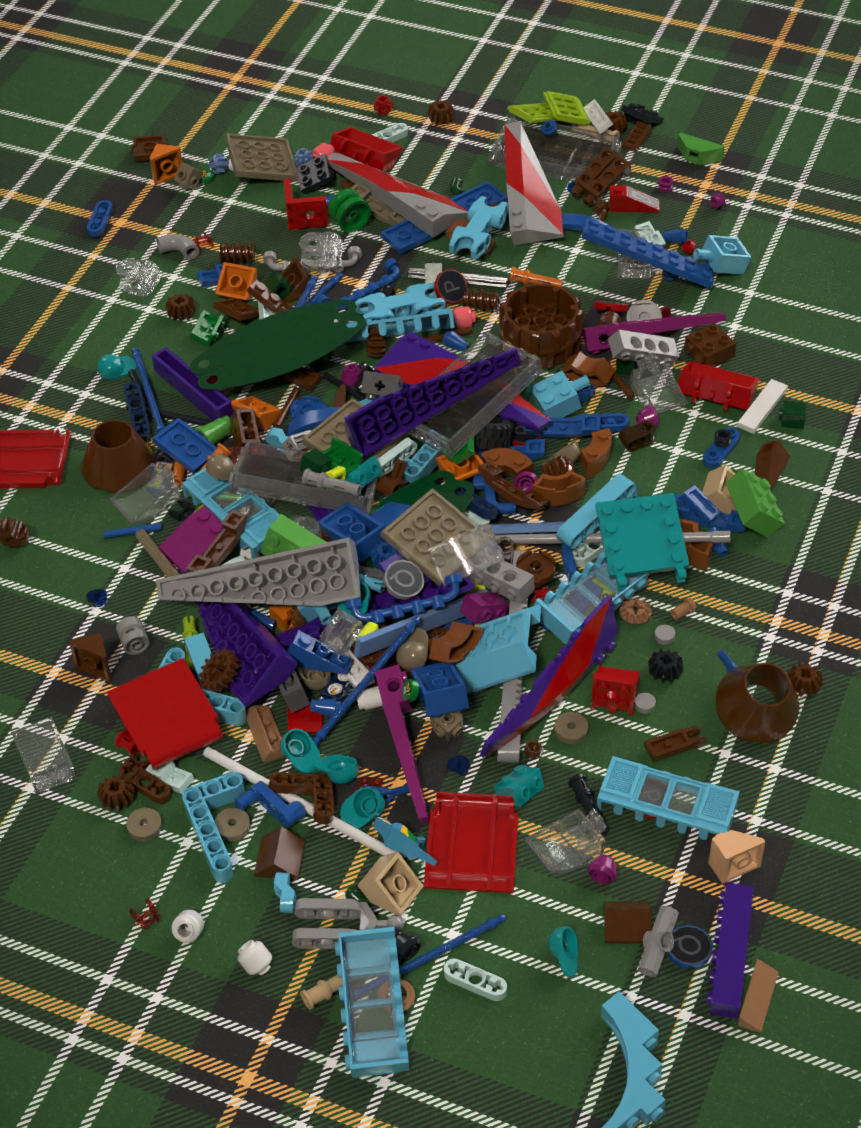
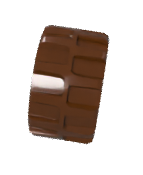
(542, 322)

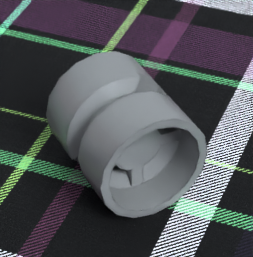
(132, 635)

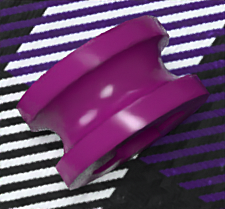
(665, 183)
(717, 200)

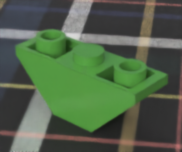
(699, 150)

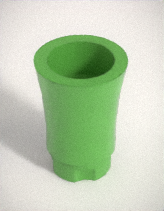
(215, 430)

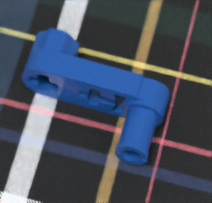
(489, 495)
(283, 813)

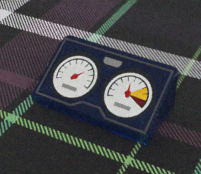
(336, 688)

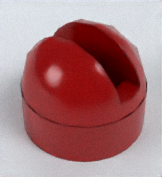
(689, 247)

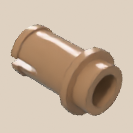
(682, 609)

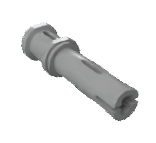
(324, 481)

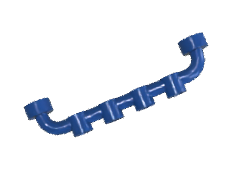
(390, 265)
(416, 607)

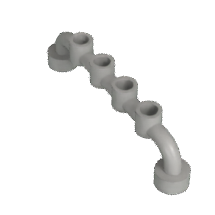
(354, 255)

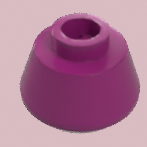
(350, 374)
(648, 413)
(523, 480)
(603, 869)

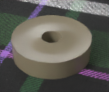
(568, 720)
(144, 816)
(232, 816)

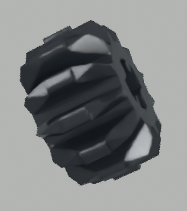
(665, 665)

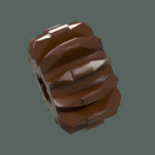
(441, 112)
(618, 120)
(180, 307)
(375, 343)
(558, 466)
(13, 533)
(805, 679)
(115, 792)

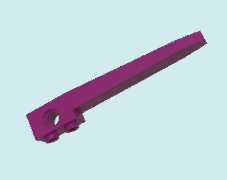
(647, 326)
(394, 709)

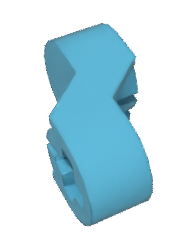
(275, 437)
(284, 892)

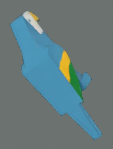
(402, 840)

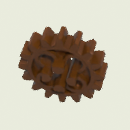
(219, 670)

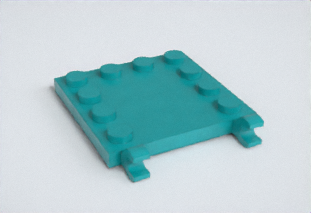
(642, 537)

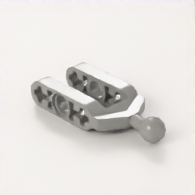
(335, 909)

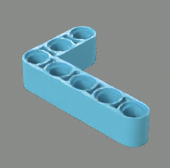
(421, 464)
(585, 520)
(227, 708)
(197, 803)

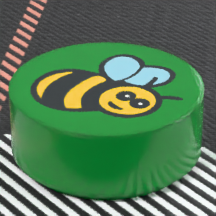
(207, 176)
(410, 690)

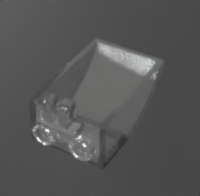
(631, 267)
(656, 385)
(147, 494)
(467, 553)
(43, 755)
(569, 841)

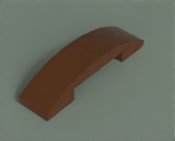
(493, 476)
(222, 545)

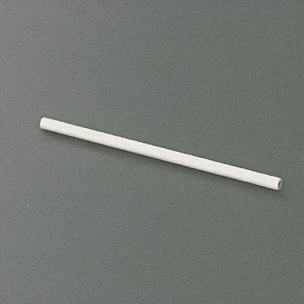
(336, 823)

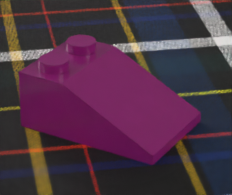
(191, 538)

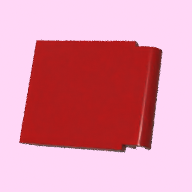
(32, 458)
(166, 713)
(472, 843)

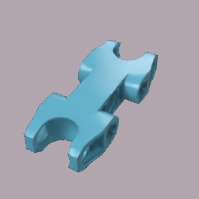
(476, 234)
(406, 304)

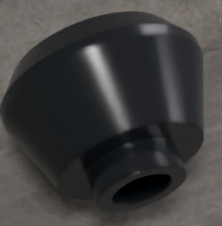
(407, 946)

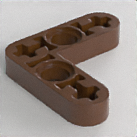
(140, 774)
(279, 784)

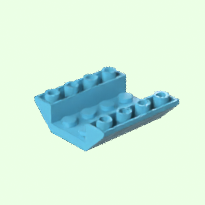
(501, 651)

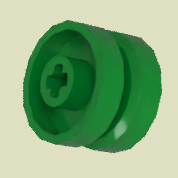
(349, 210)

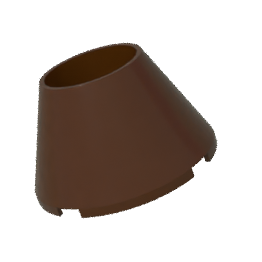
(115, 456)
(748, 717)

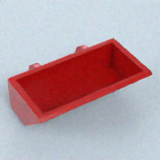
(366, 148)
(718, 385)

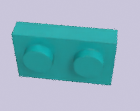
(365, 472)
(521, 784)

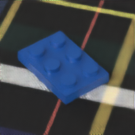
(184, 445)

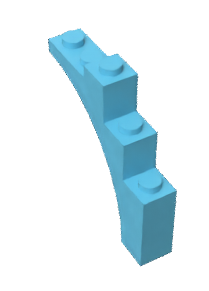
(637, 1038)

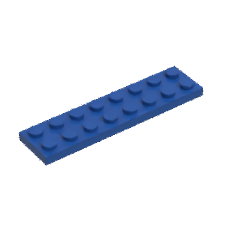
(407, 235)
(647, 252)

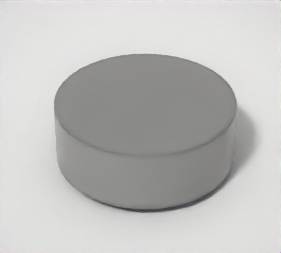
(665, 634)
(645, 703)

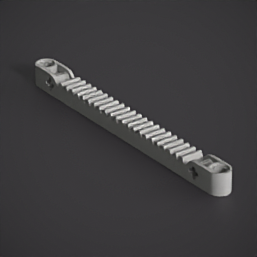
(512, 692)

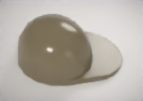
(572, 452)
(219, 466)
(413, 650)
(314, 678)

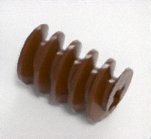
(236, 253)
(481, 300)

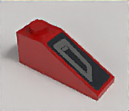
(631, 200)

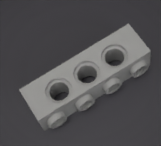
(634, 345)
(507, 581)

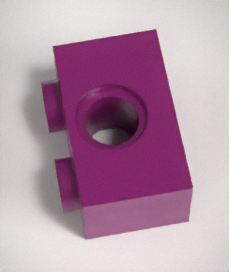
(483, 607)

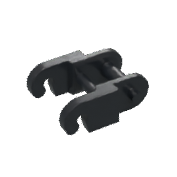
(179, 515)

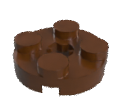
(542, 559)

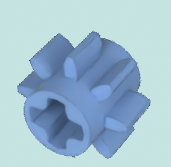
(302, 156)
(218, 163)

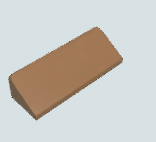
(264, 732)
(758, 997)

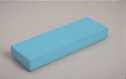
(198, 652)

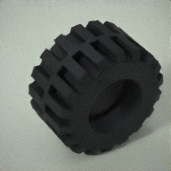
(495, 434)

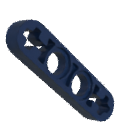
(139, 411)
(479, 505)

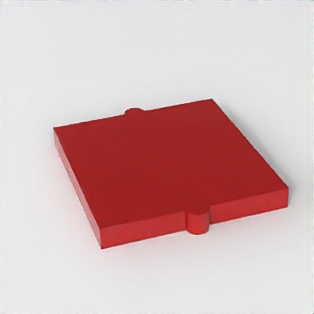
(305, 720)

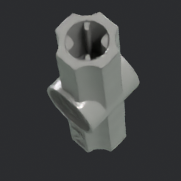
(658, 941)

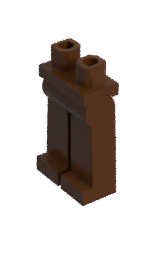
(600, 175)

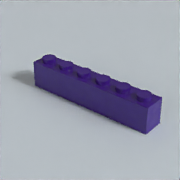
(180, 377)
(731, 951)

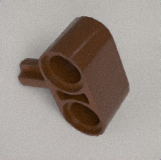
(390, 483)

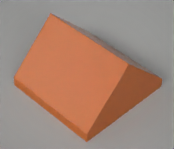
(165, 162)
(235, 281)
(264, 412)
(463, 470)

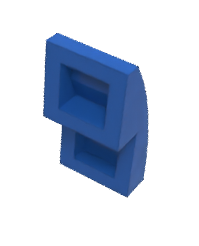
(209, 277)

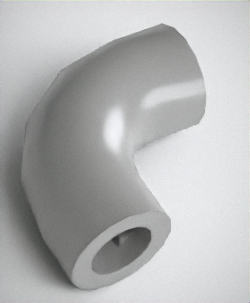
(179, 243)

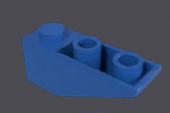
(312, 655)

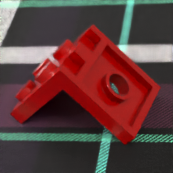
(299, 207)
(614, 689)

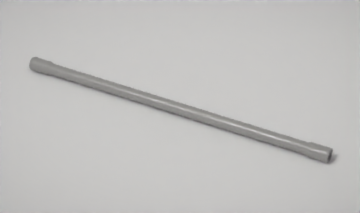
(714, 537)

